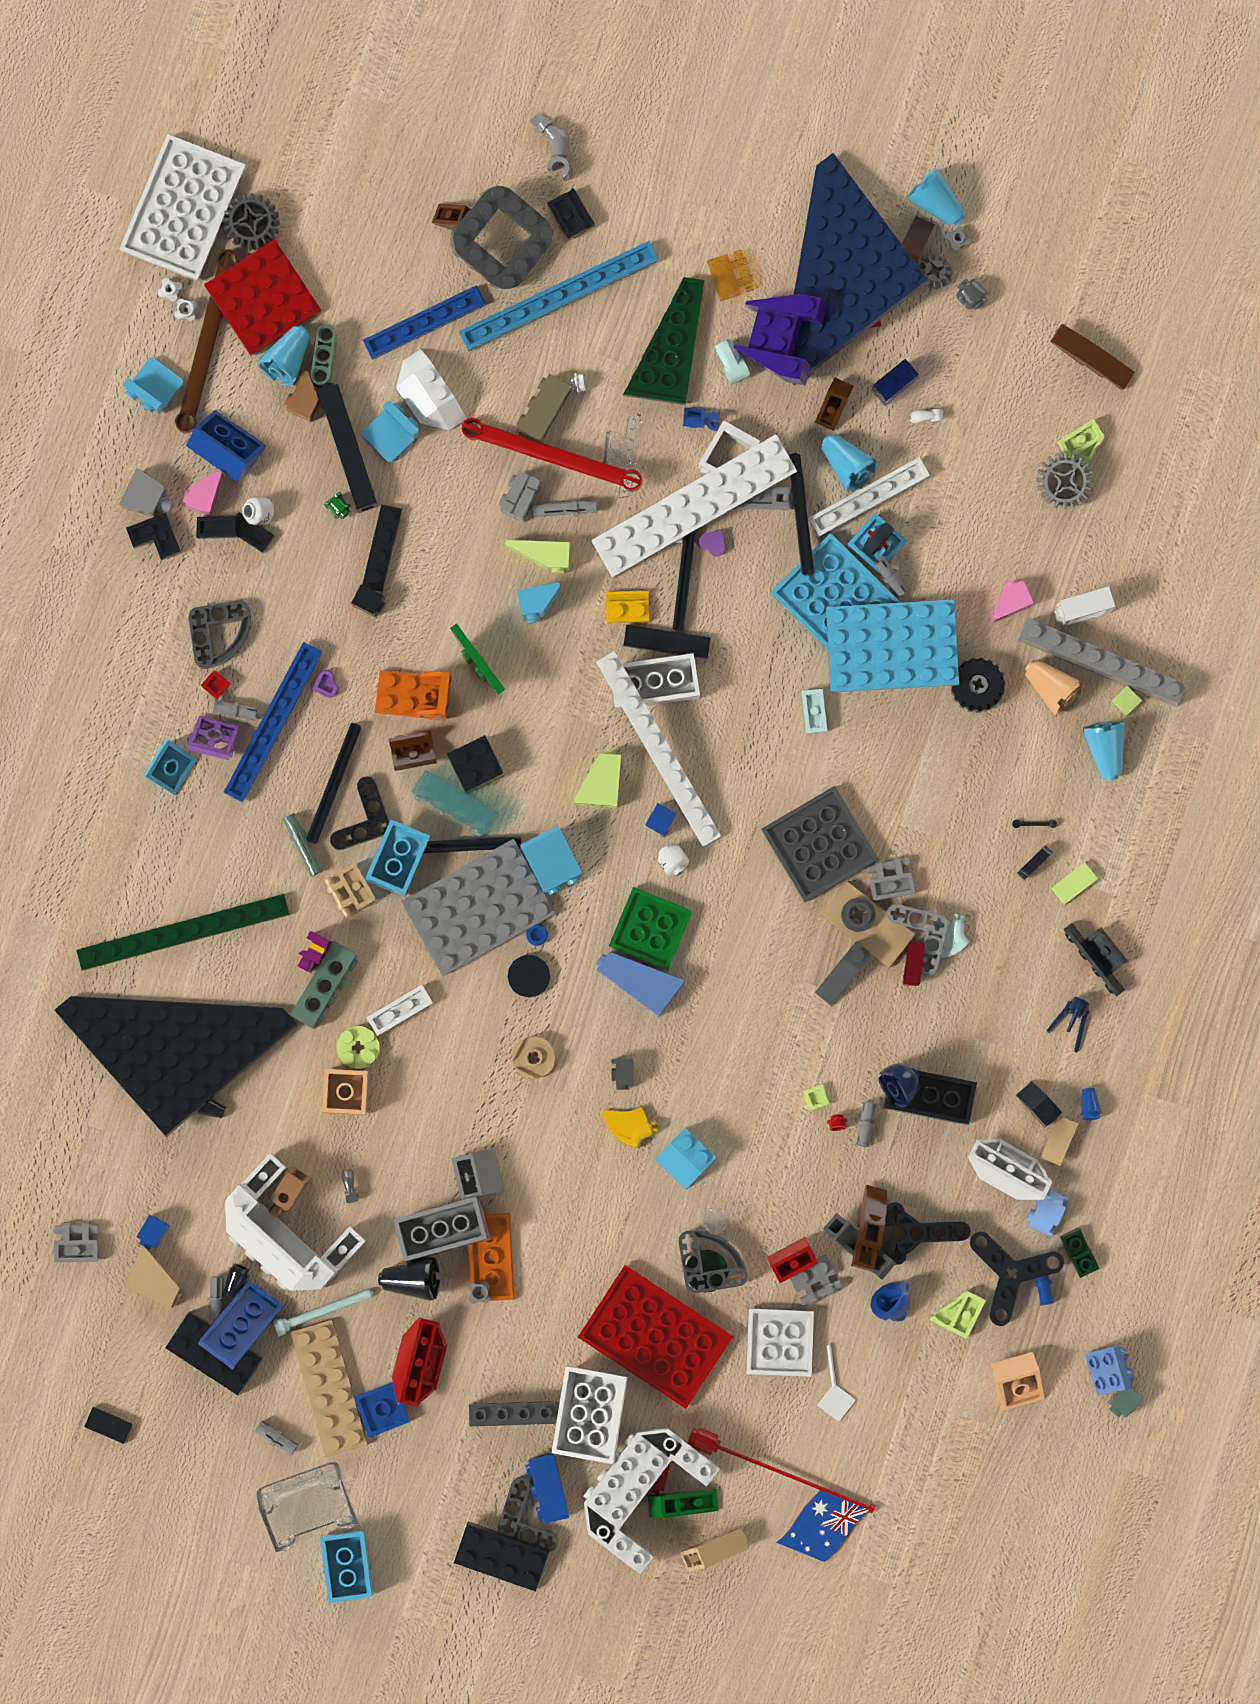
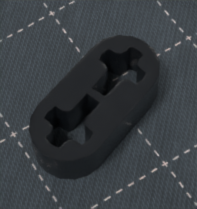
(1034, 862)

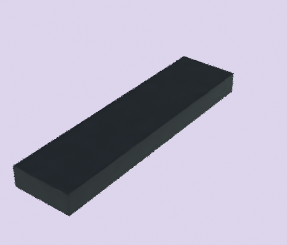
(666, 641)

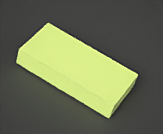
(1074, 883)

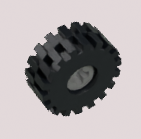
(985, 697)

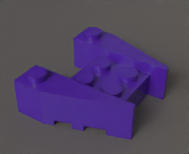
(777, 332)

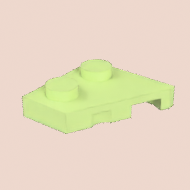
(1082, 442)

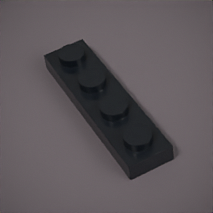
(382, 547)

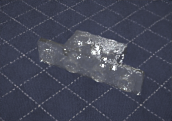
(622, 448)

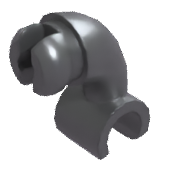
(348, 1181)

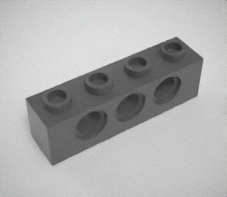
(512, 1413)

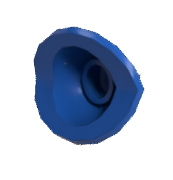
(891, 1301)

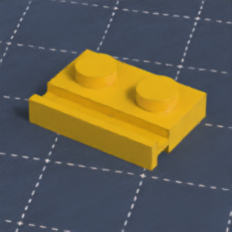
(627, 607)

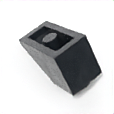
(1039, 1104)

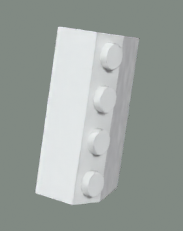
(589, 1415)

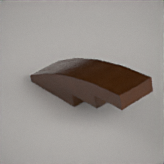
(1092, 356)

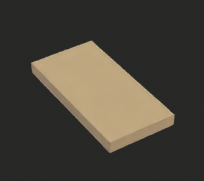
(882, 939)

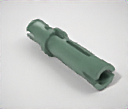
(290, 822)

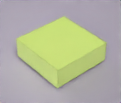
(1126, 700)
(816, 1097)

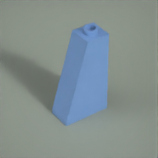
(643, 983)

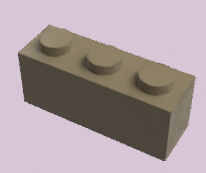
(544, 408)

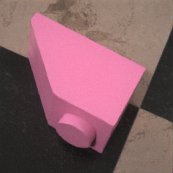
(204, 494)
(1012, 600)

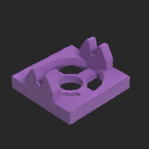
(216, 725)

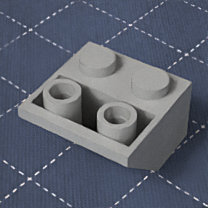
(477, 1174)

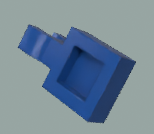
(698, 418)

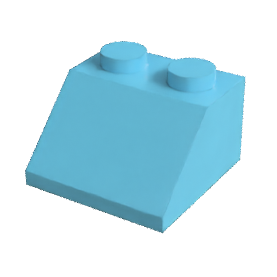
(537, 601)
(685, 1158)

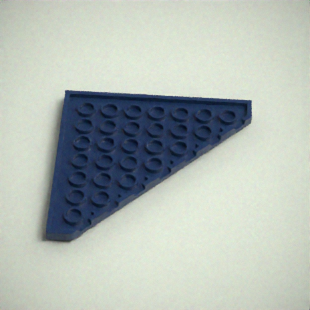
(849, 263)

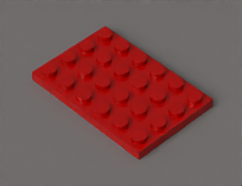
(655, 1336)

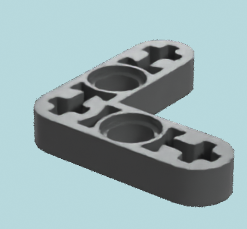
(519, 1527)

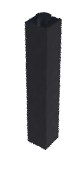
(347, 447)

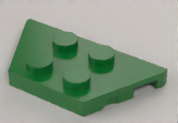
(471, 655)

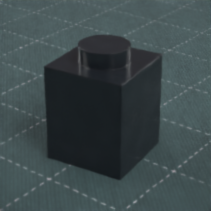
(368, 601)

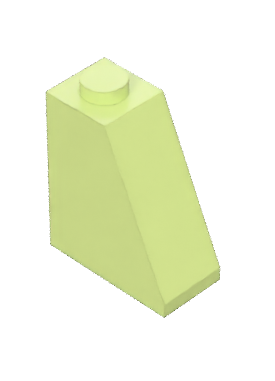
(602, 782)

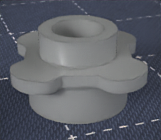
(959, 232)
(474, 1288)

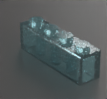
(454, 803)

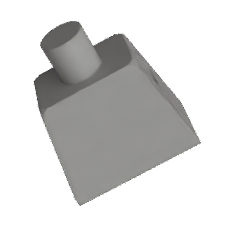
(145, 495)

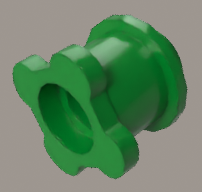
(338, 506)

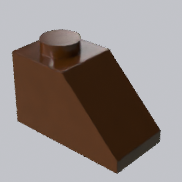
(449, 215)
(834, 404)

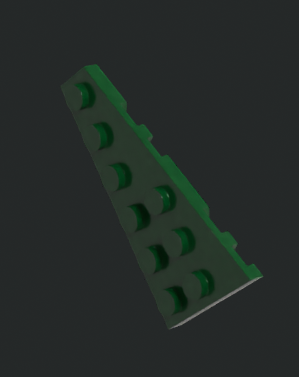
(668, 358)

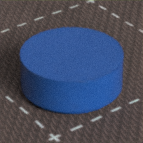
(537, 935)

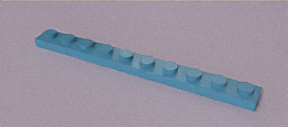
(558, 296)

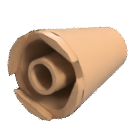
(1053, 686)

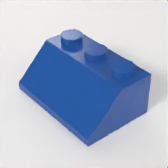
(225, 445)

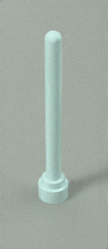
(284, 1325)

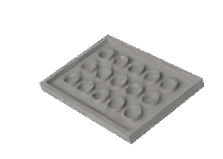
(478, 907)

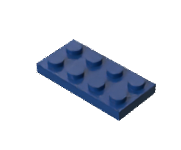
(240, 1324)

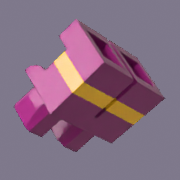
(315, 952)

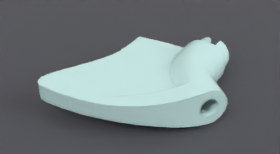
(954, 938)

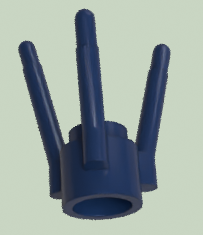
(1077, 1008)

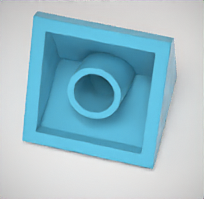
(170, 767)

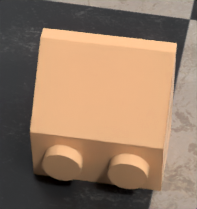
(1018, 1381)

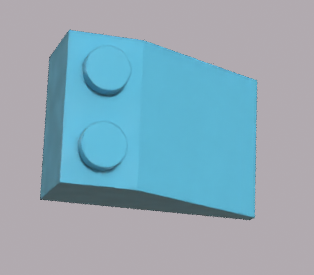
(397, 858)

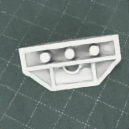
(428, 393)
(1009, 1169)

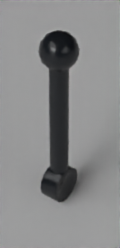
(1016, 823)

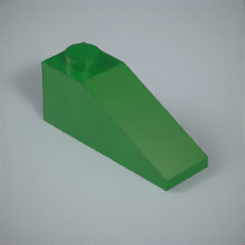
(682, 1503)

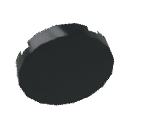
(528, 976)

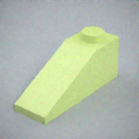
(546, 554)

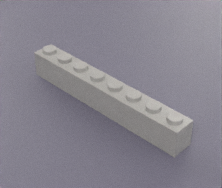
(1102, 662)

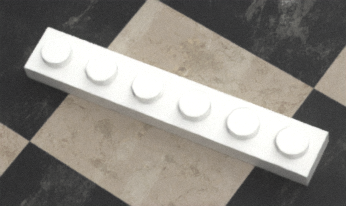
(868, 497)

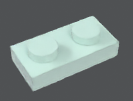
(814, 711)

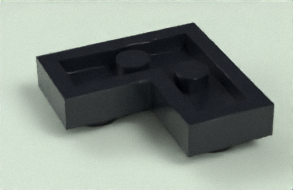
(157, 530)

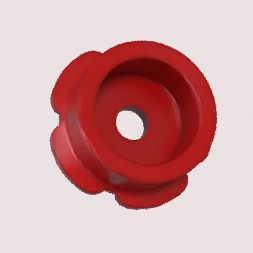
(837, 1122)

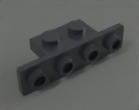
(1101, 954)

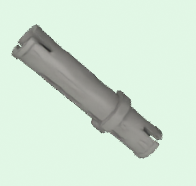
(565, 508)

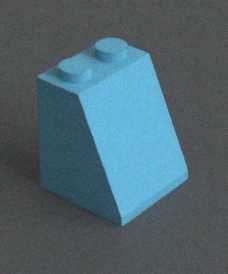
(551, 860)

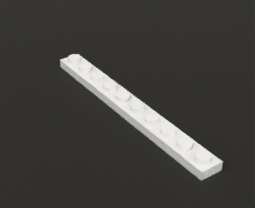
(658, 748)

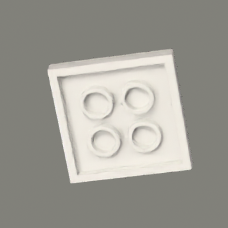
(780, 1342)

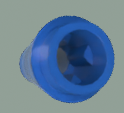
(1089, 1105)

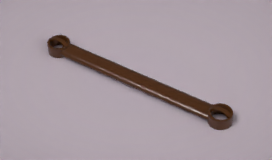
(203, 354)

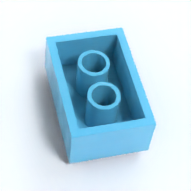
(346, 1566)

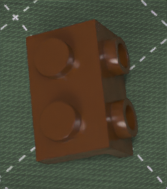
(412, 750)

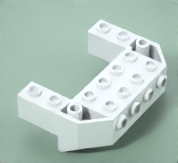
(274, 1243)
(629, 1481)

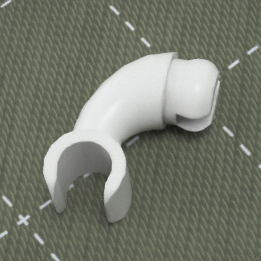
(920, 415)

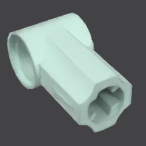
(734, 366)

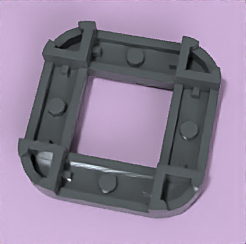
(484, 263)

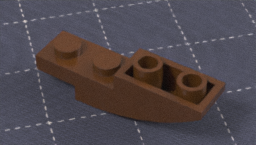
(871, 1228)

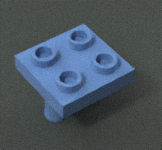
(1109, 1369)

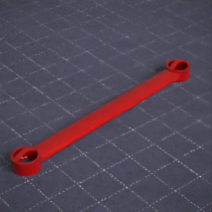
(552, 454)

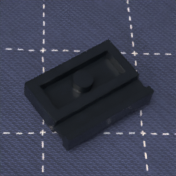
(570, 214)

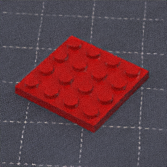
(262, 297)

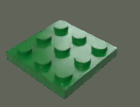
(650, 928)

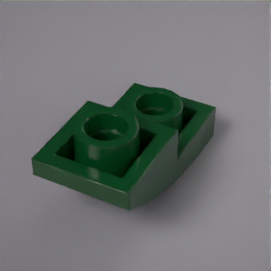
(1079, 1252)

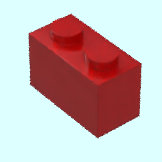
(792, 1260)

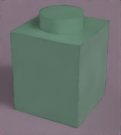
(1124, 1402)

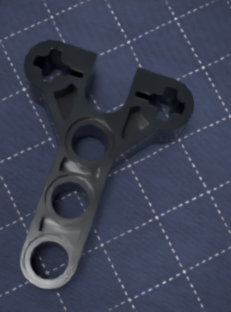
(908, 1223)

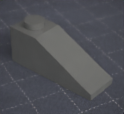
(843, 973)

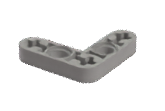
(930, 933)

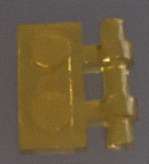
(724, 278)

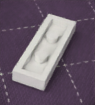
(399, 1010)

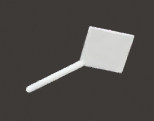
(835, 1401)

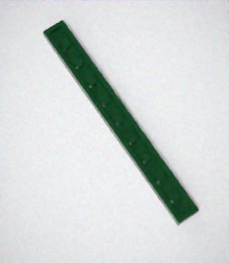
(182, 932)

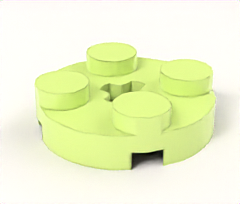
(367, 1055)

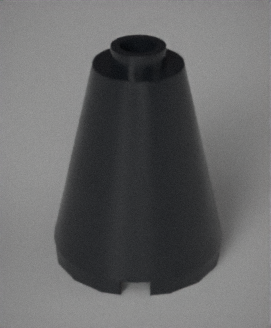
(412, 1279)

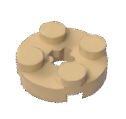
(545, 1054)

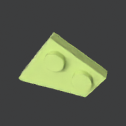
(960, 1314)

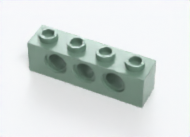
(336, 953)

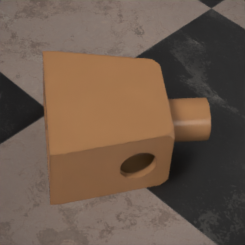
(293, 1185)

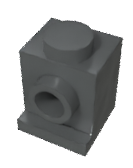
(623, 1073)

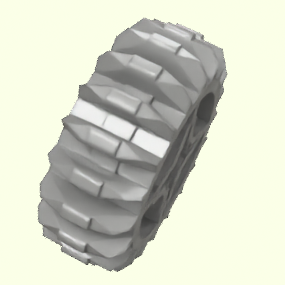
(1054, 494)

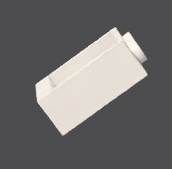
(731, 432)
(1084, 607)

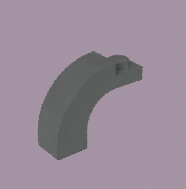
(846, 1237)

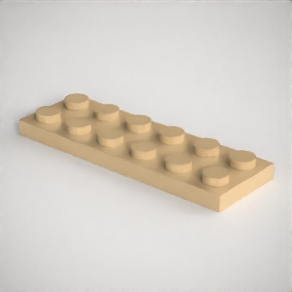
(329, 1388)

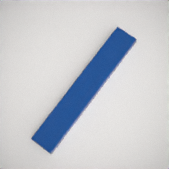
(424, 322)

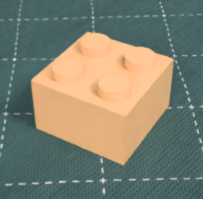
(345, 1092)

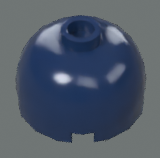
(900, 1083)

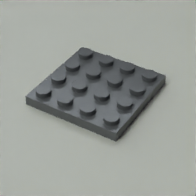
(819, 844)

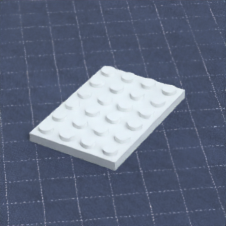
(182, 207)

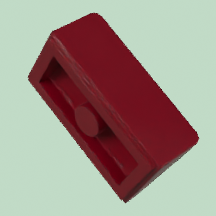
(913, 964)

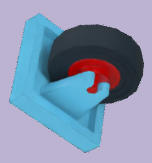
(876, 540)

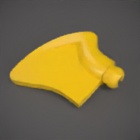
(630, 1126)

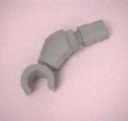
(558, 142)

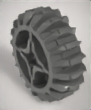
(243, 223)

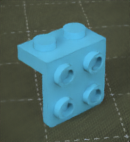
(153, 386)
(391, 432)

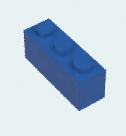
(547, 1488)

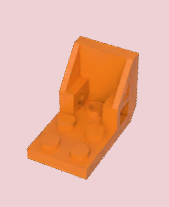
(414, 694)

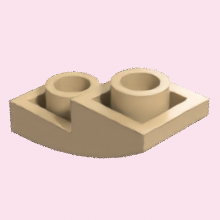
(1059, 1140)

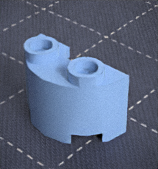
(1047, 1213)

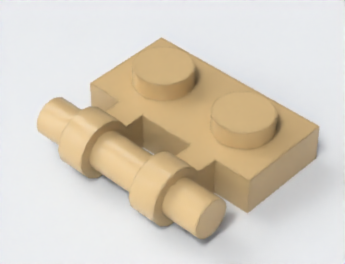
(356, 886)

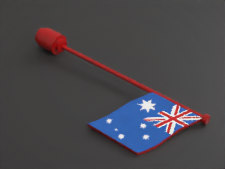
(823, 1519)

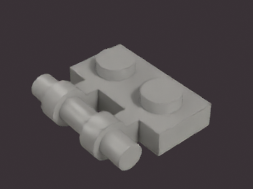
(891, 886)
(76, 1250)
(813, 1275)

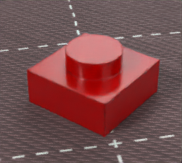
(215, 684)

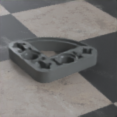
(209, 620)
(698, 1272)

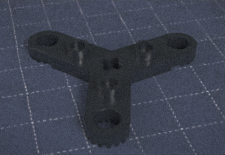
(1008, 1288)

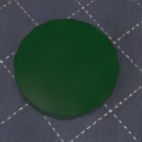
(710, 1261)

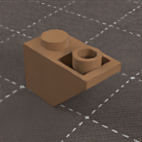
(304, 398)

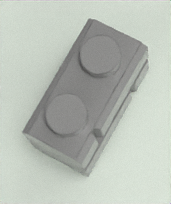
(520, 496)

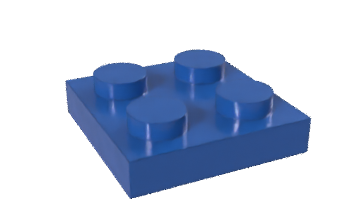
(381, 1410)

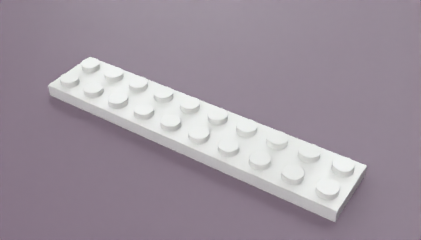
(694, 505)

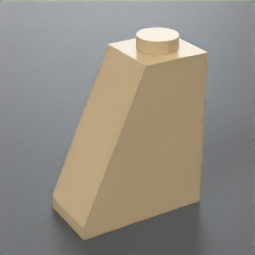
(153, 1280)
(714, 1550)

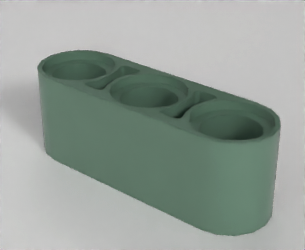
(323, 346)

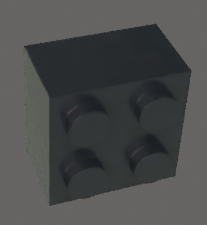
(475, 764)

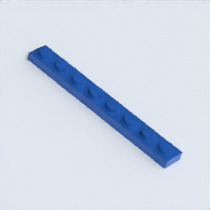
(273, 722)

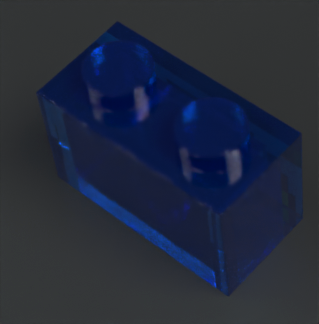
(895, 382)

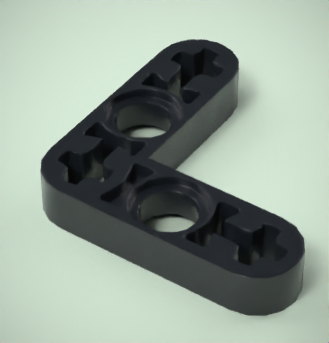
(373, 818)

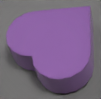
(713, 542)
(325, 684)

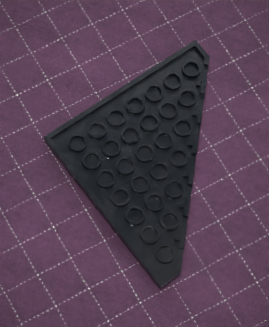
(173, 1052)

